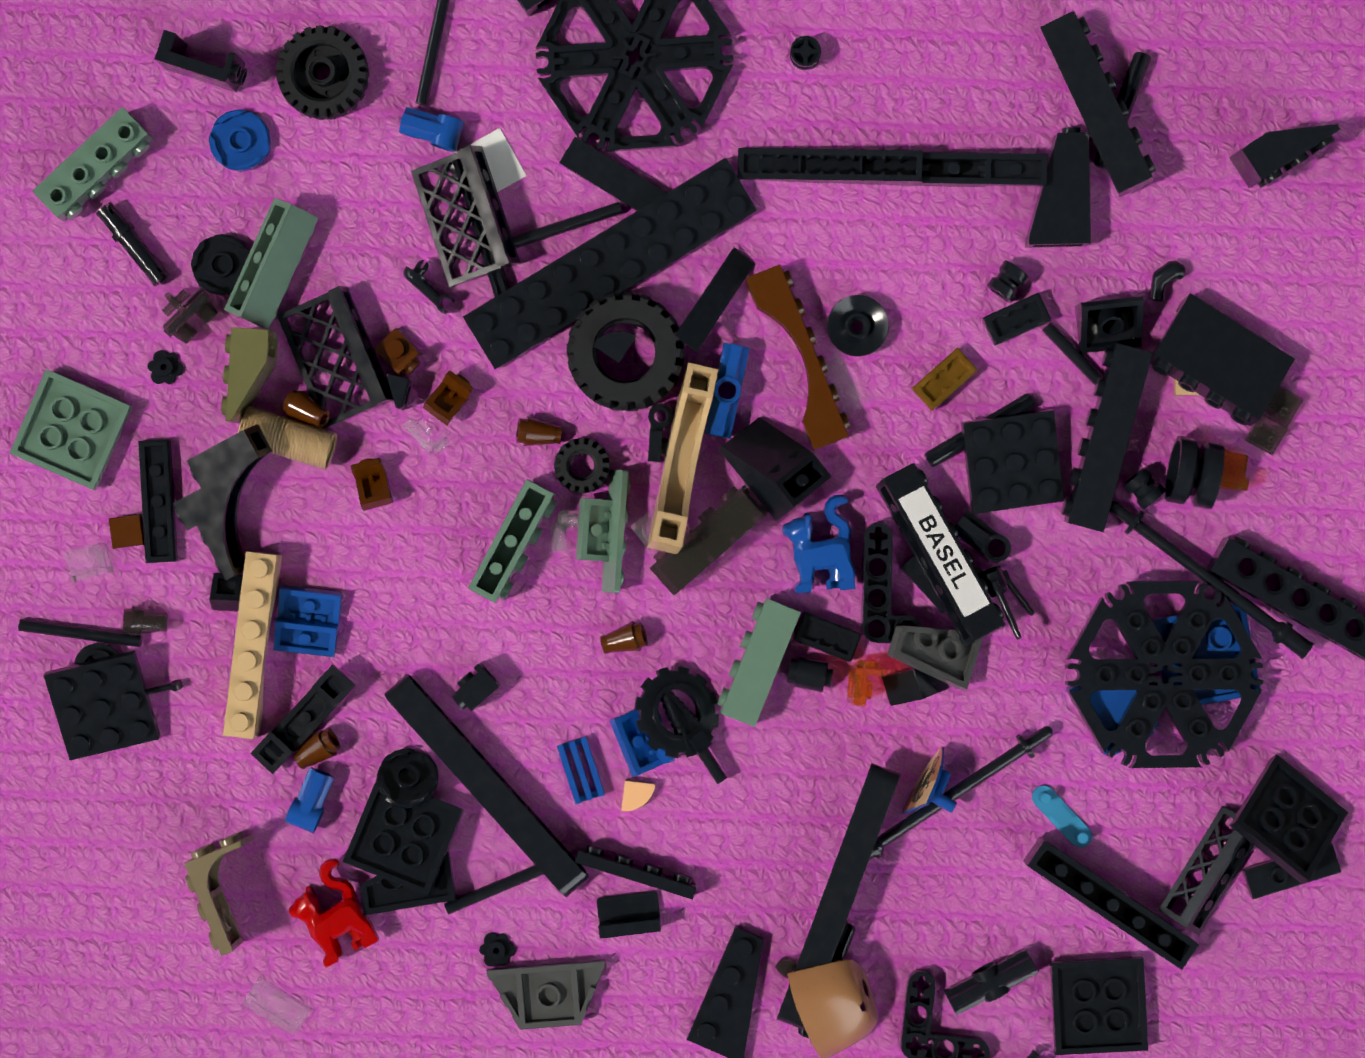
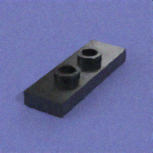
(1271, 878)

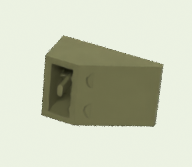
(250, 365)

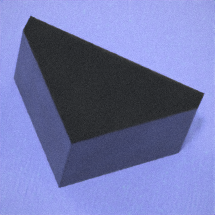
(910, 686)

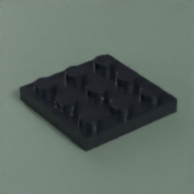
(1012, 461)
(102, 705)
(1289, 819)
(403, 842)
(1099, 1005)

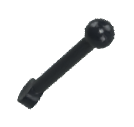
(174, 686)

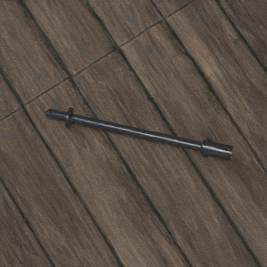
(1280, 631)
(1023, 747)

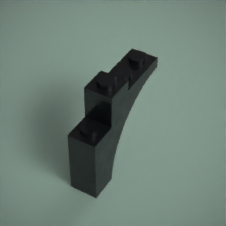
(214, 507)

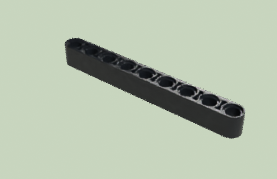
(486, 785)
(844, 878)

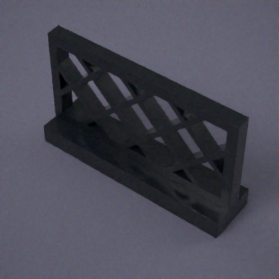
(485, 201)
(355, 340)

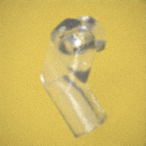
(559, 527)

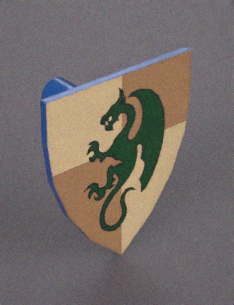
(931, 786)

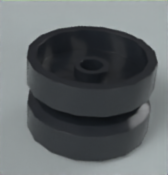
(1194, 472)

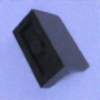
(628, 914)

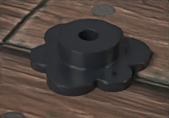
(173, 367)
(492, 941)

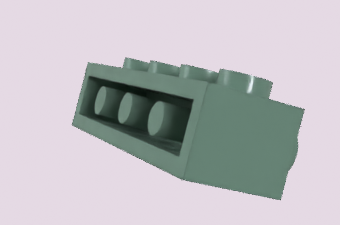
(93, 164)
(271, 263)
(512, 540)
(759, 662)

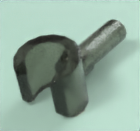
(785, 966)

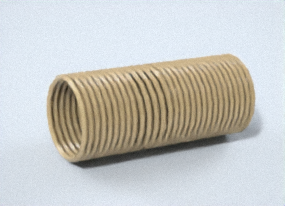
(298, 440)

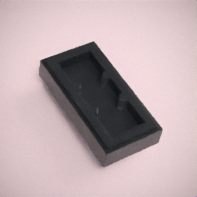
(1016, 319)
(827, 636)

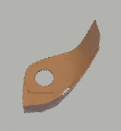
(830, 1003)

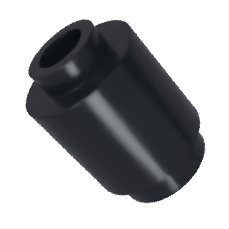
(809, 674)

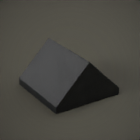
(1109, 323)

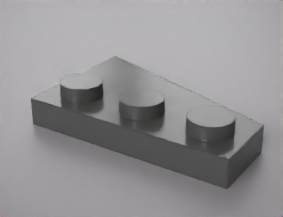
(936, 653)

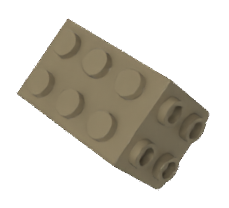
(213, 905)

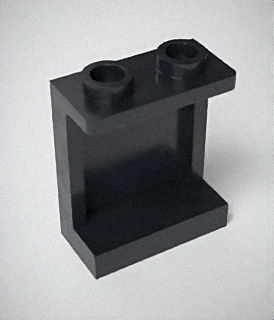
(171, 56)

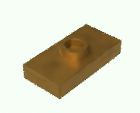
(944, 379)

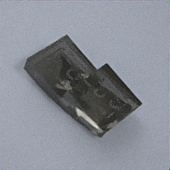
(1274, 423)

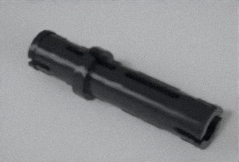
(126, 236)

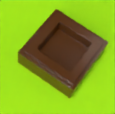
(126, 531)

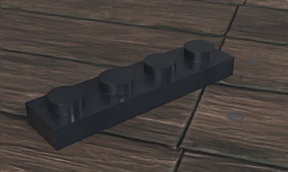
(648, 875)

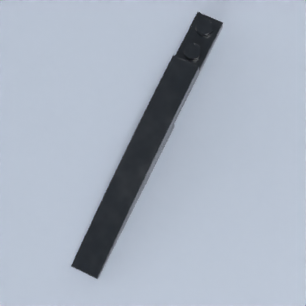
(892, 167)

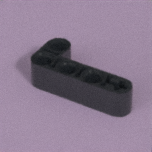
(881, 582)

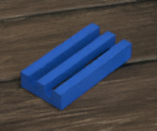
(571, 780)

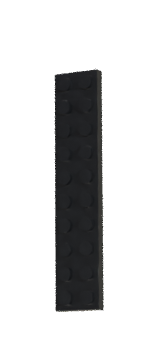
(610, 262)

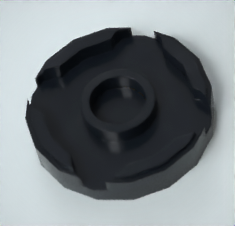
(219, 263)
(407, 778)

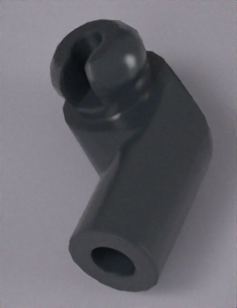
(1164, 275)

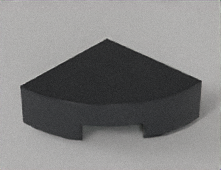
(615, 344)

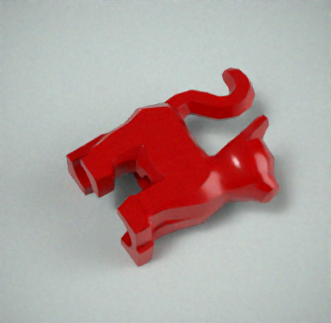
(337, 920)

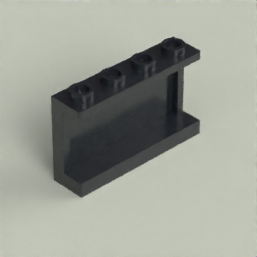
(1220, 361)

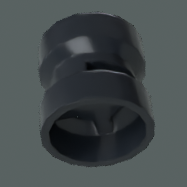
(1008, 281)
(1144, 488)

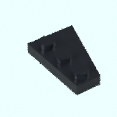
(385, 896)

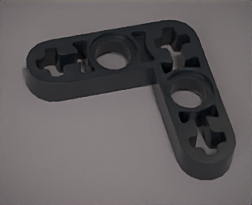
(922, 1029)

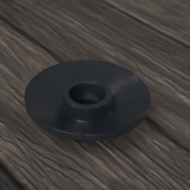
(860, 309)

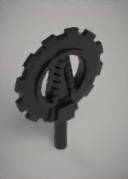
(691, 731)

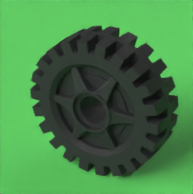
(298, 72)

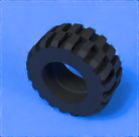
(619, 310)

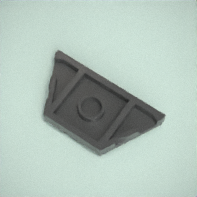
(547, 992)

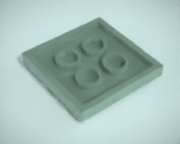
(70, 429)

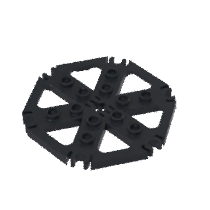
(620, 84)
(1151, 700)

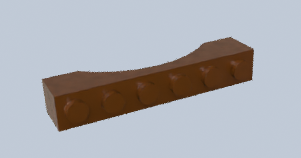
(774, 298)

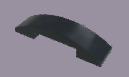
(303, 719)

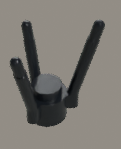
(996, 582)

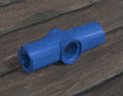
(731, 370)

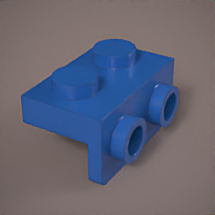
(633, 744)

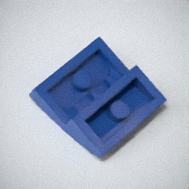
(307, 621)

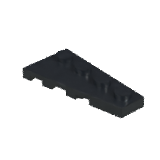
(728, 1003)

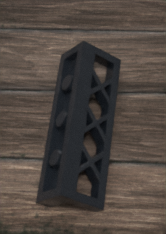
(1214, 881)

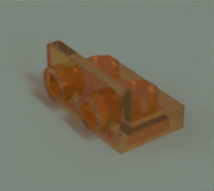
(859, 686)

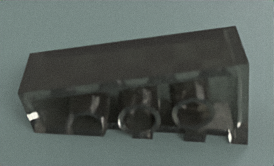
(710, 539)

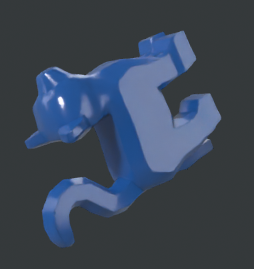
(822, 554)

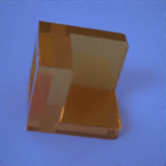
(1234, 472)

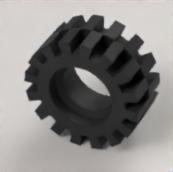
(576, 447)

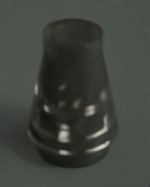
(143, 621)

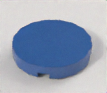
(240, 140)

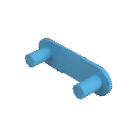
(1061, 816)

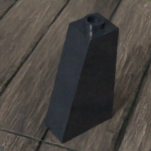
(1063, 205)

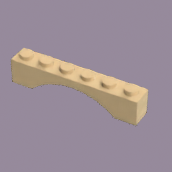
(681, 458)
(250, 646)

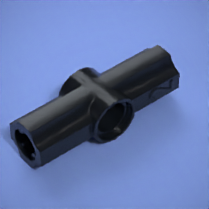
(991, 981)

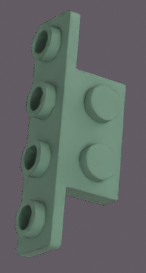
(602, 530)

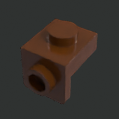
(449, 397)
(372, 483)

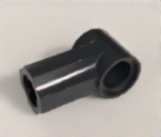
(979, 535)

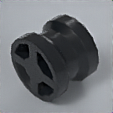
(805, 47)

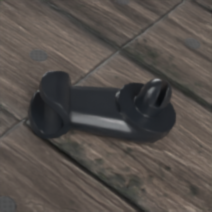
(416, 278)

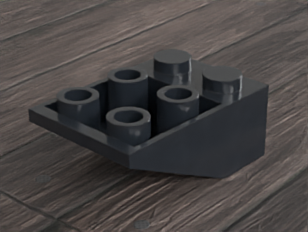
(1264, 157)
(774, 466)

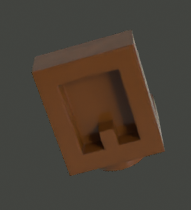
(399, 353)

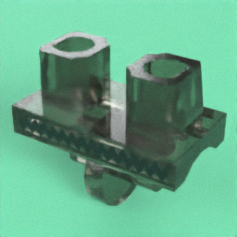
(197, 304)

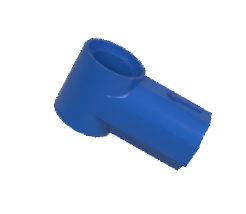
(439, 130)
(307, 807)

